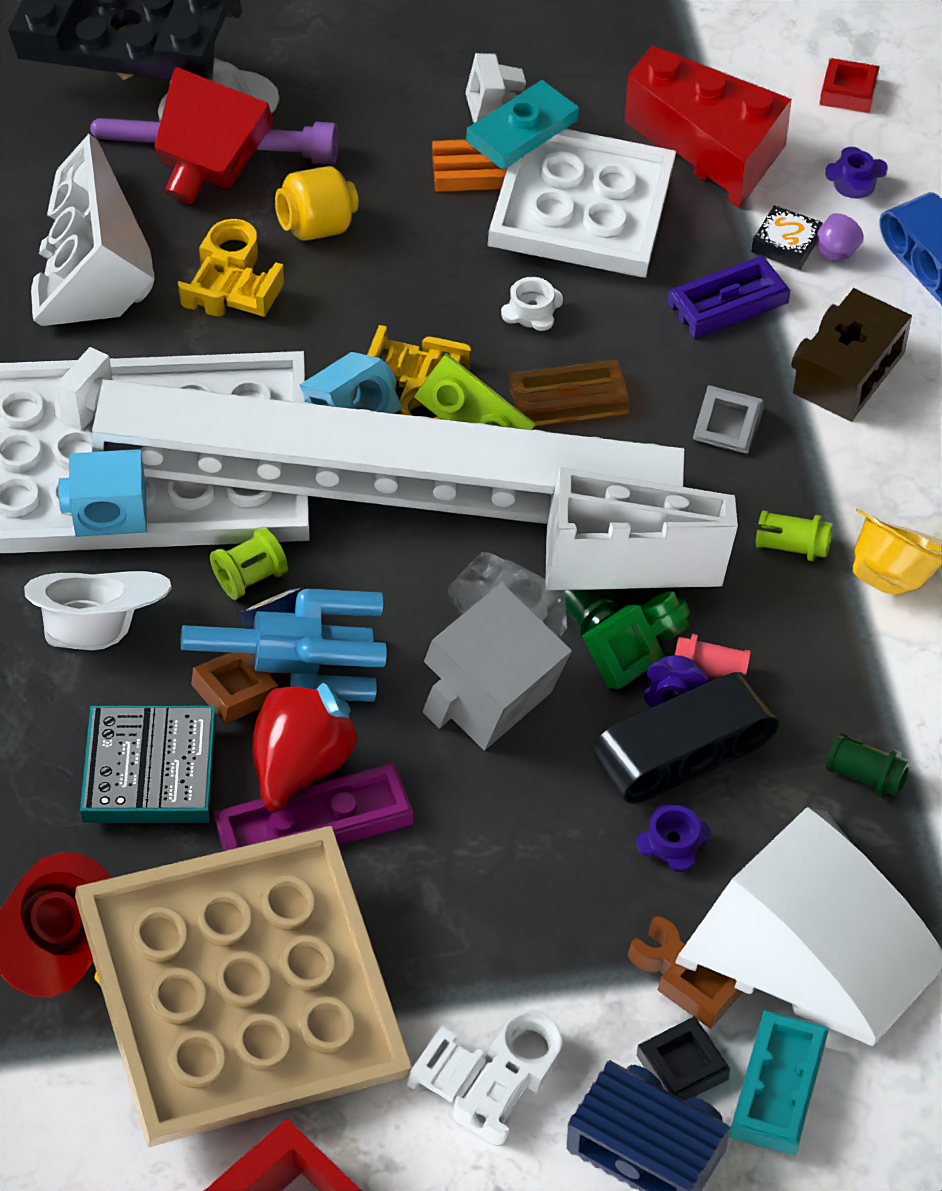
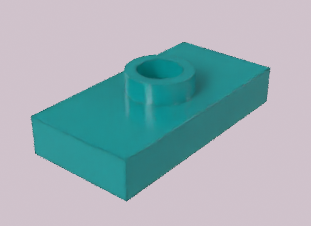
(522, 124)
(779, 1083)

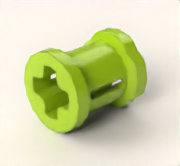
(263, 548)

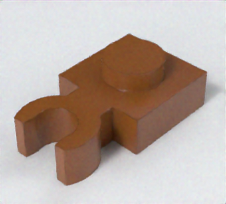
(234, 685)
(698, 992)

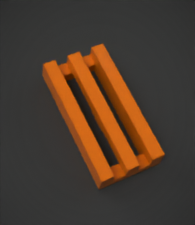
(472, 168)

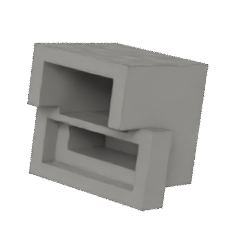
(493, 667)

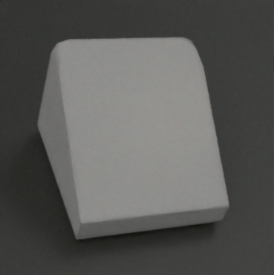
(728, 419)

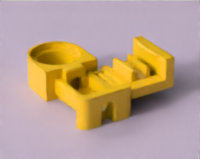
(231, 274)
(414, 366)

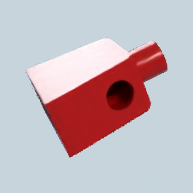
(207, 134)

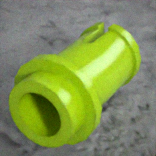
(797, 534)

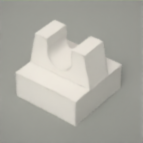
(490, 85)

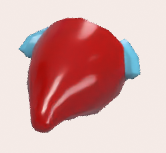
(299, 740)

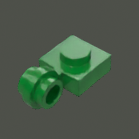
(627, 640)

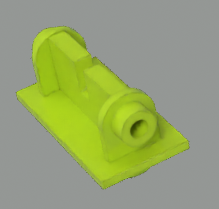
(462, 397)

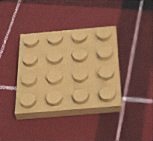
(241, 985)

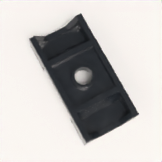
(88, 37)

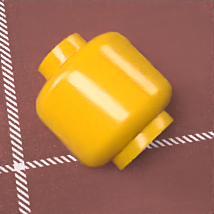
(316, 203)

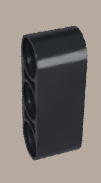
(685, 737)

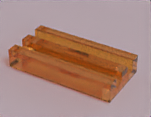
(570, 399)

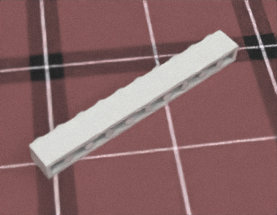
(359, 452)

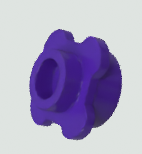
(855, 173)
(672, 678)
(678, 822)

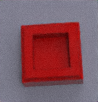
(849, 85)

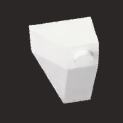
(94, 247)

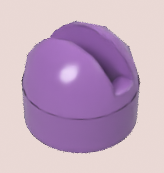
(839, 237)

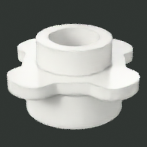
(532, 303)

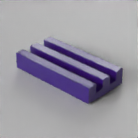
(733, 302)

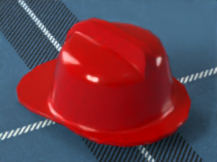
(42, 928)

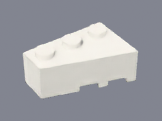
(636, 534)

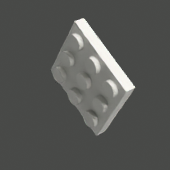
(585, 202)

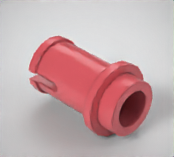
(713, 658)

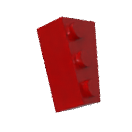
(708, 118)

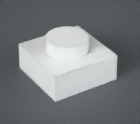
(81, 388)

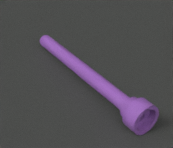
(313, 142)

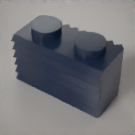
(646, 1132)

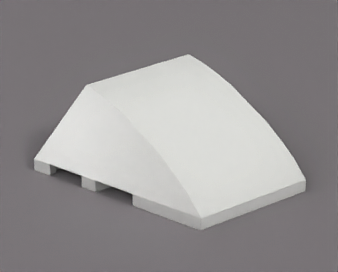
(819, 932)

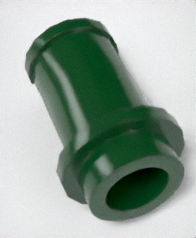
(588, 608)
(869, 765)

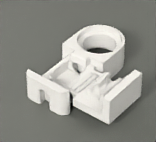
(491, 1086)

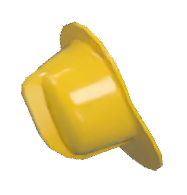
(894, 556)

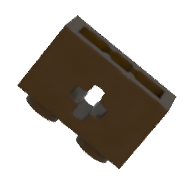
(850, 353)

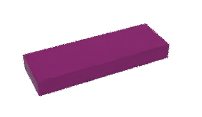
(351, 804)

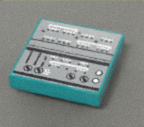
(148, 764)

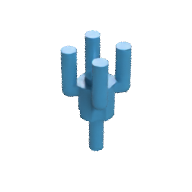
(300, 643)

